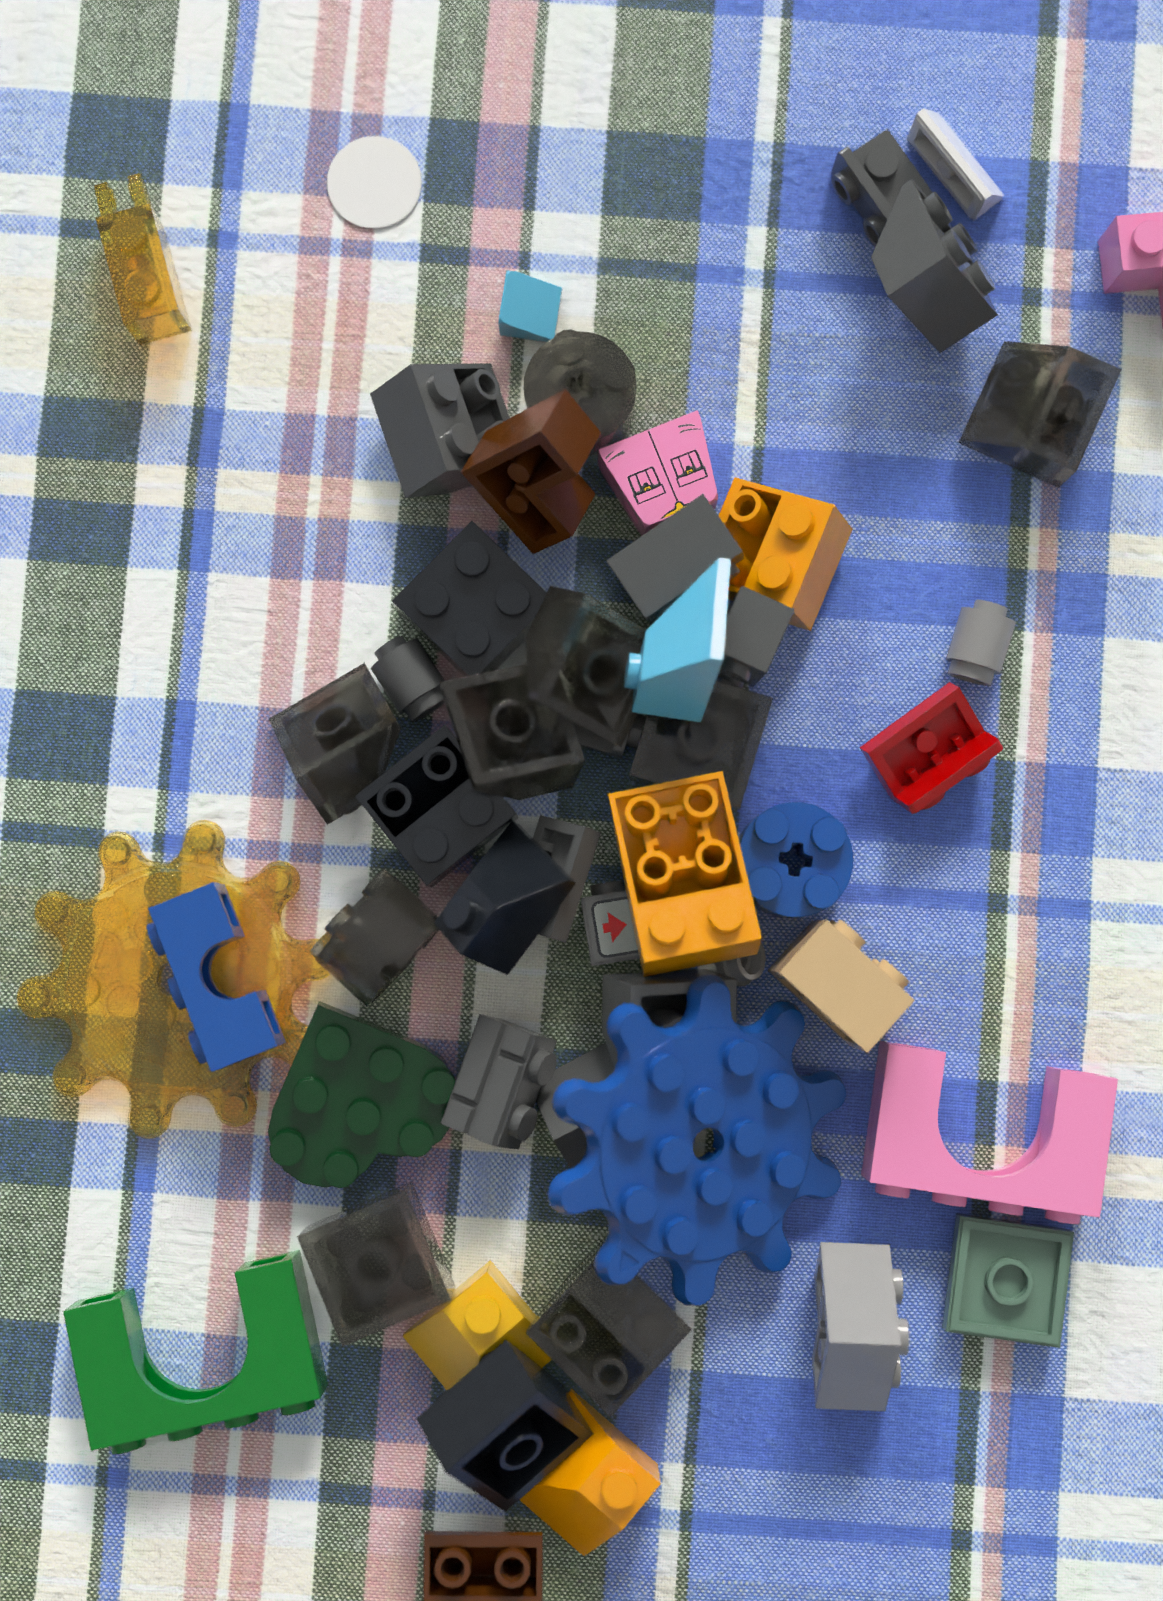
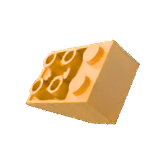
(684, 874)

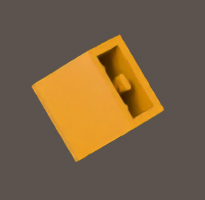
(787, 546)

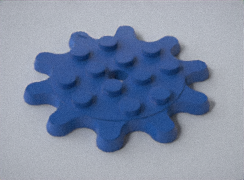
(644, 1130)

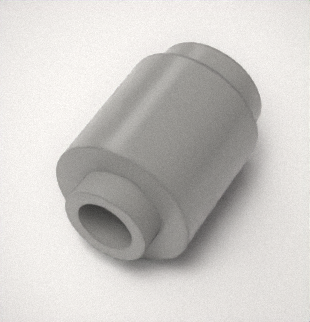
(980, 642)

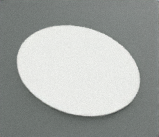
(374, 182)

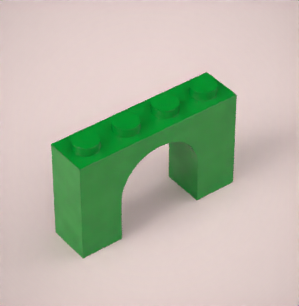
(132, 1400)

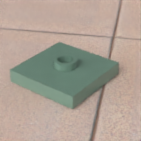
(1008, 1280)

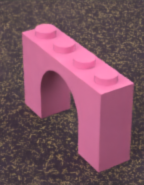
(1056, 1173)

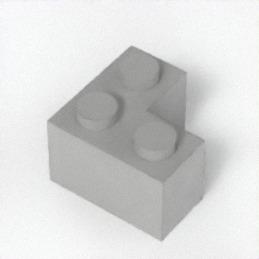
(857, 1327)

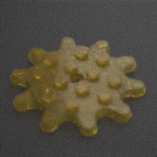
(111, 978)

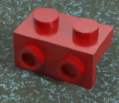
(930, 750)

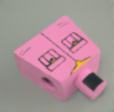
(660, 470)

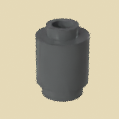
(409, 677)

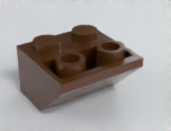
(483, 1566)

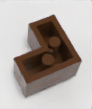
(533, 468)

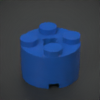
(818, 840)

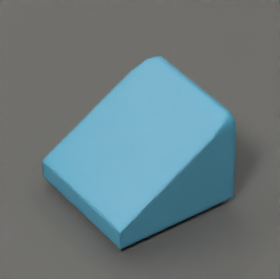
(529, 307)

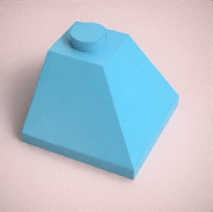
(683, 651)

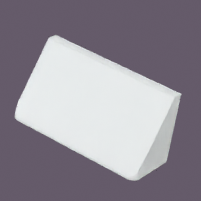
(953, 164)

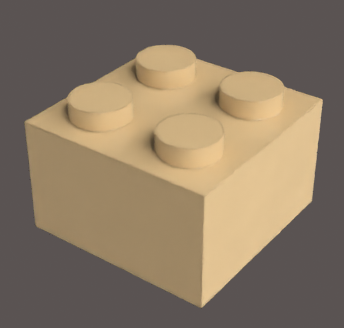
(842, 984)

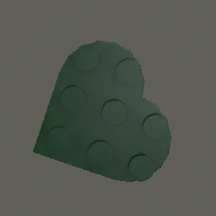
(356, 1096)

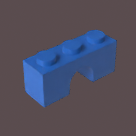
(190, 934)

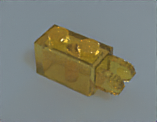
(141, 265)

